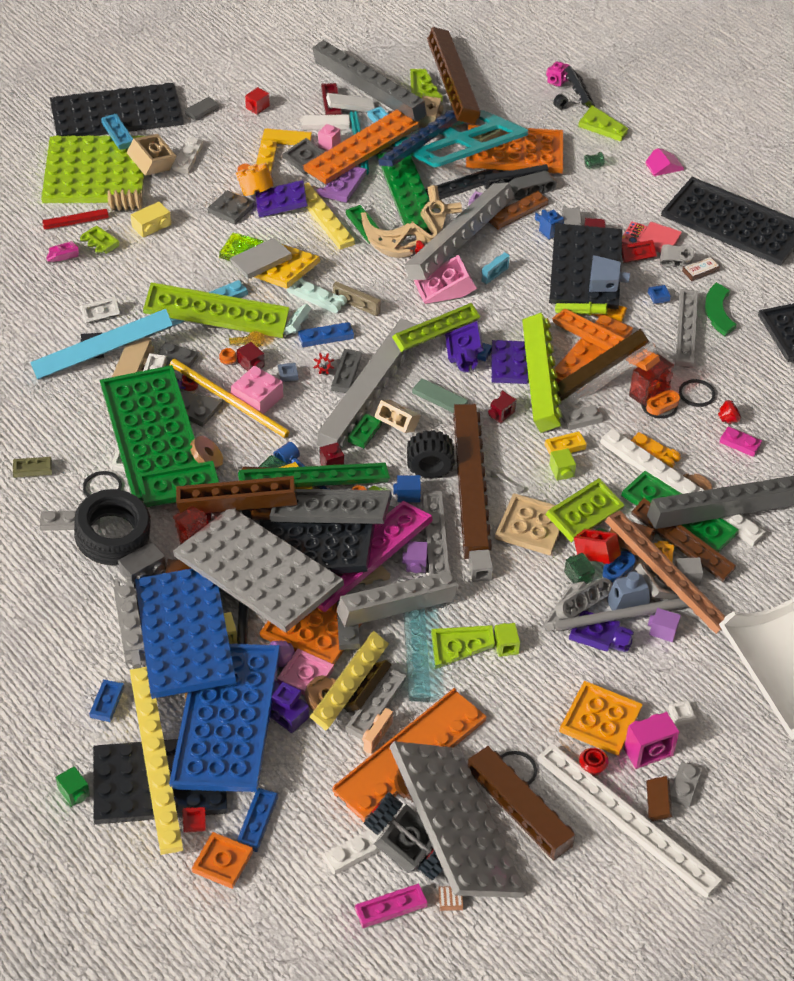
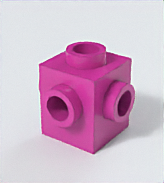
(557, 74)

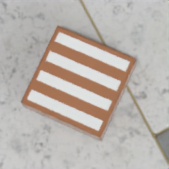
(448, 900)

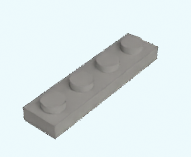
(376, 703)

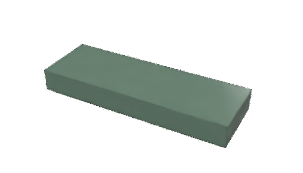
(437, 395)

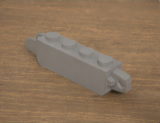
(129, 623)

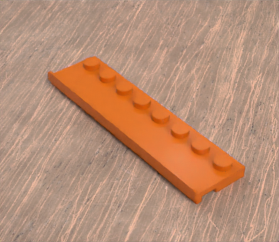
(441, 725)

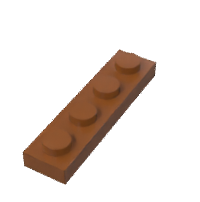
(519, 210)

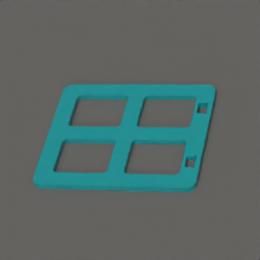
(465, 138)

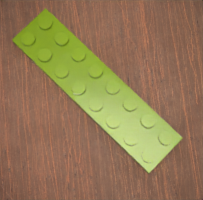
(217, 309)

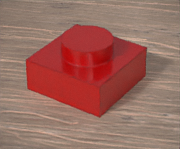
(194, 819)

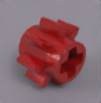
(326, 358)

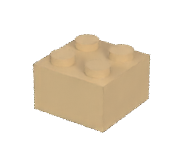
(151, 154)

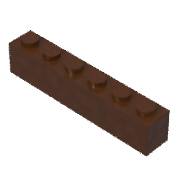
(238, 495)
(521, 803)

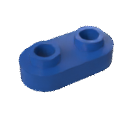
(617, 569)

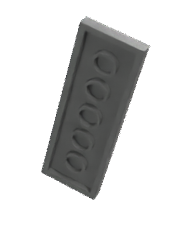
(336, 507)

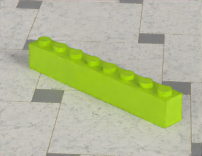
(541, 372)

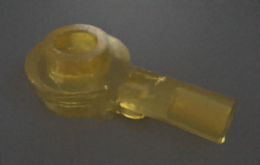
(255, 337)

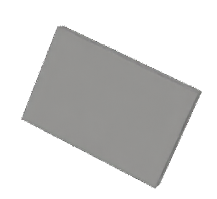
(261, 258)

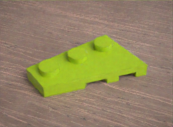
(422, 84)
(601, 123)
(459, 643)

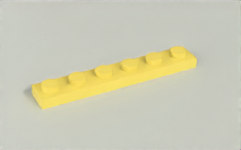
(327, 219)
(349, 680)

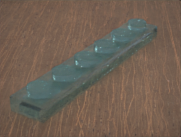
(417, 656)

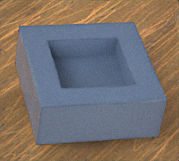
(288, 372)

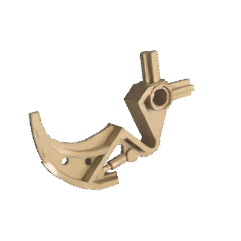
(433, 220)

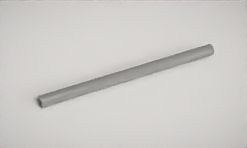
(617, 614)

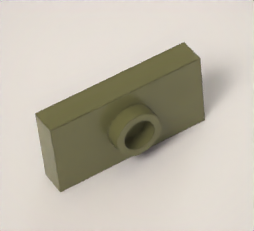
(32, 467)

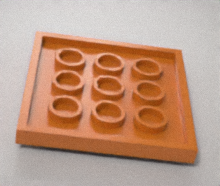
(313, 634)

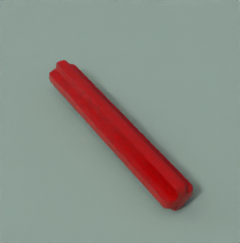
(75, 219)

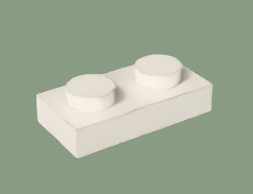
(100, 309)

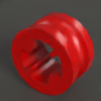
(189, 386)

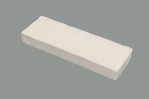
(350, 102)
(317, 122)

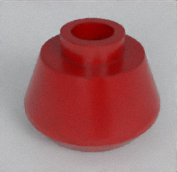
(729, 412)
(593, 761)

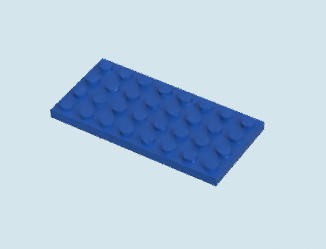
(183, 633)
(228, 726)

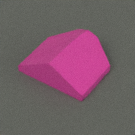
(663, 162)
(62, 252)

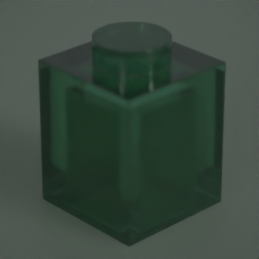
(579, 569)

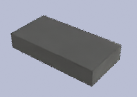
(201, 108)

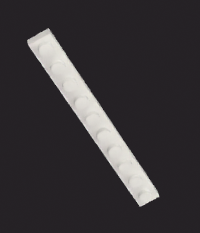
(645, 461)
(630, 821)

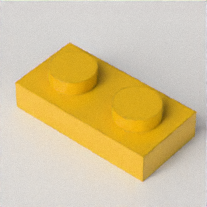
(573, 441)

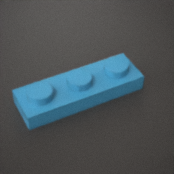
(117, 131)

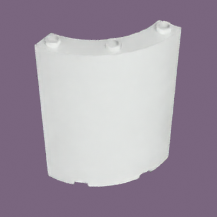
(767, 650)

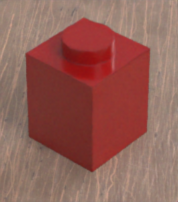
(257, 100)

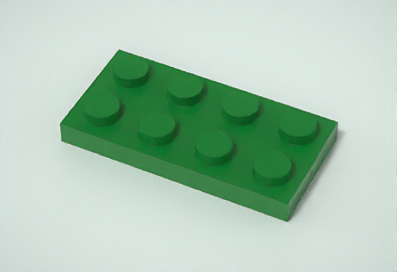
(160, 485)

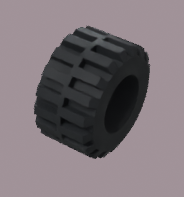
(430, 454)

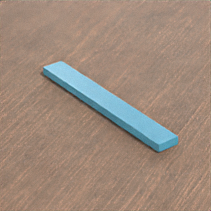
(101, 344)

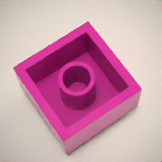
(651, 740)

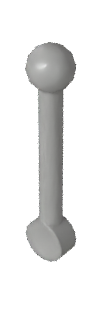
(519, 489)

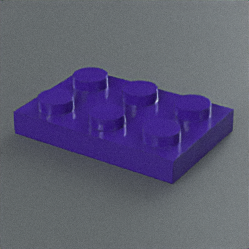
(281, 198)
(508, 362)

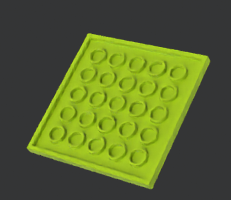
(86, 168)

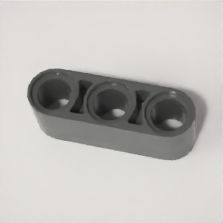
(532, 183)

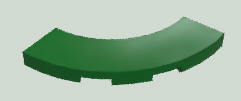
(715, 311)

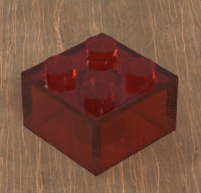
(651, 382)

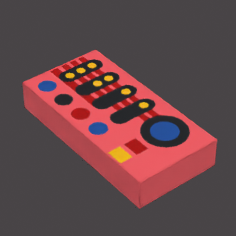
(633, 233)

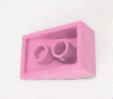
(447, 282)

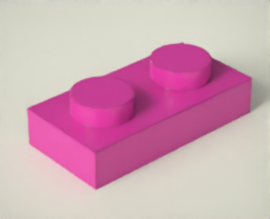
(740, 441)

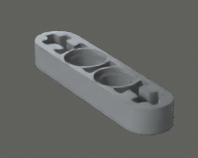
(585, 601)

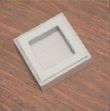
(682, 713)

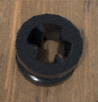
(560, 101)

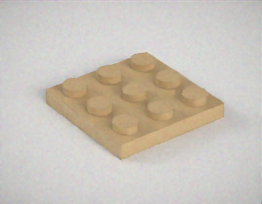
(527, 525)

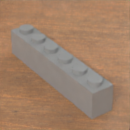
(397, 598)

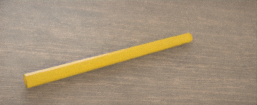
(231, 399)

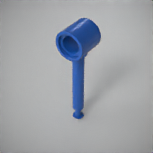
(289, 454)

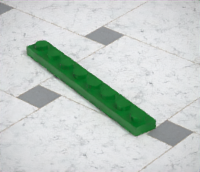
(323, 475)

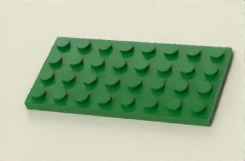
(148, 422)

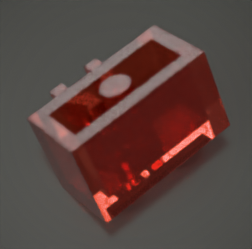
(189, 523)

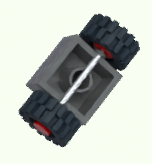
(404, 837)

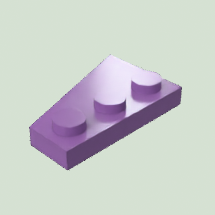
(344, 186)

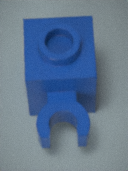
(547, 222)

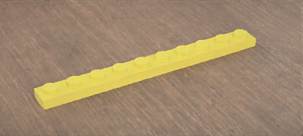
(156, 764)

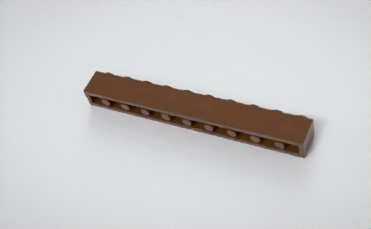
(453, 76)
(470, 479)

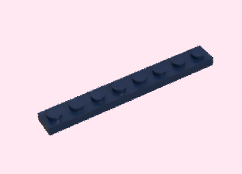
(418, 140)

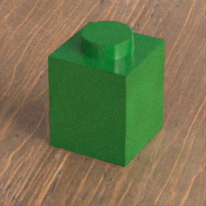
(73, 786)

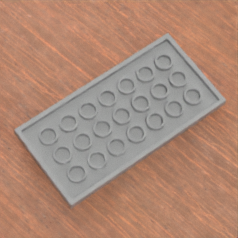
(258, 569)
(457, 821)

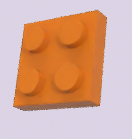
(222, 860)

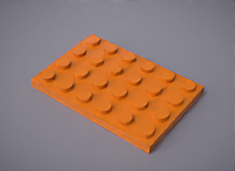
(535, 149)

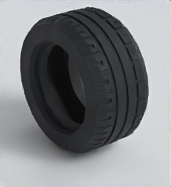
(111, 503)

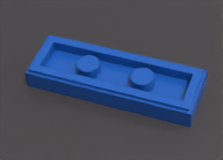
(257, 818)

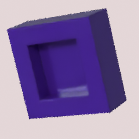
(286, 696)

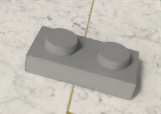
(582, 417)
(685, 784)

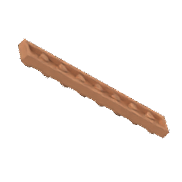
(666, 571)

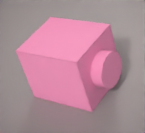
(328, 137)

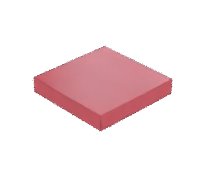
(660, 235)

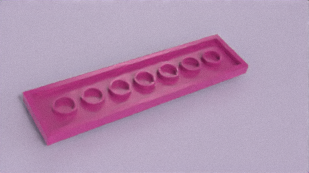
(398, 529)

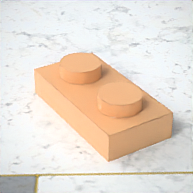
(380, 726)

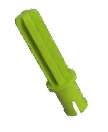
(579, 308)

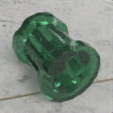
(594, 160)

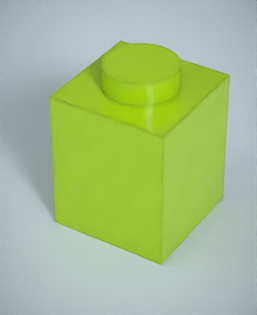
(562, 464)
(506, 639)

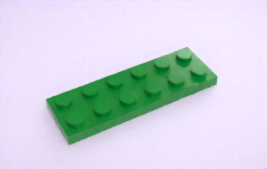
(713, 532)

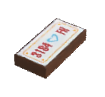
(701, 268)

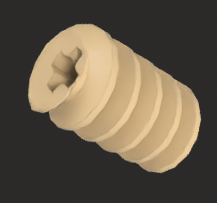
(125, 200)

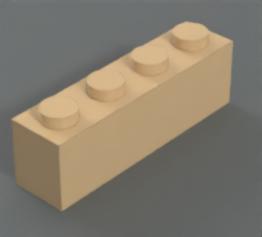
(134, 357)

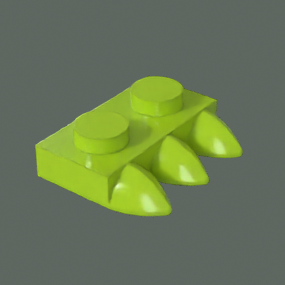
(100, 239)

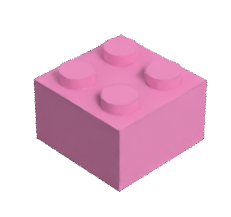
(258, 389)

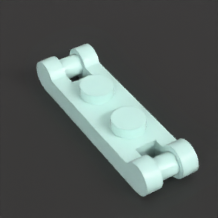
(317, 295)

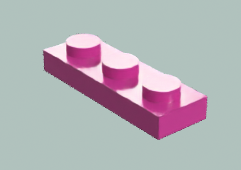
(390, 905)

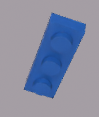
(325, 334)

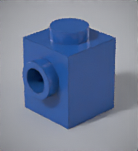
(407, 488)

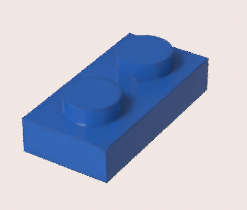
(106, 700)

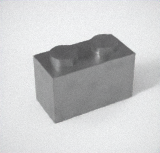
(142, 563)

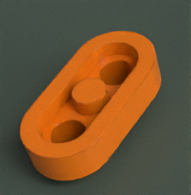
(663, 402)

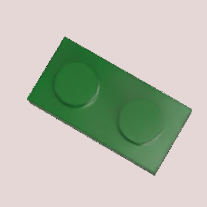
(364, 431)

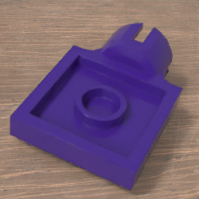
(464, 346)
(603, 635)

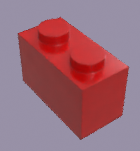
(597, 545)

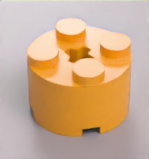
(255, 179)

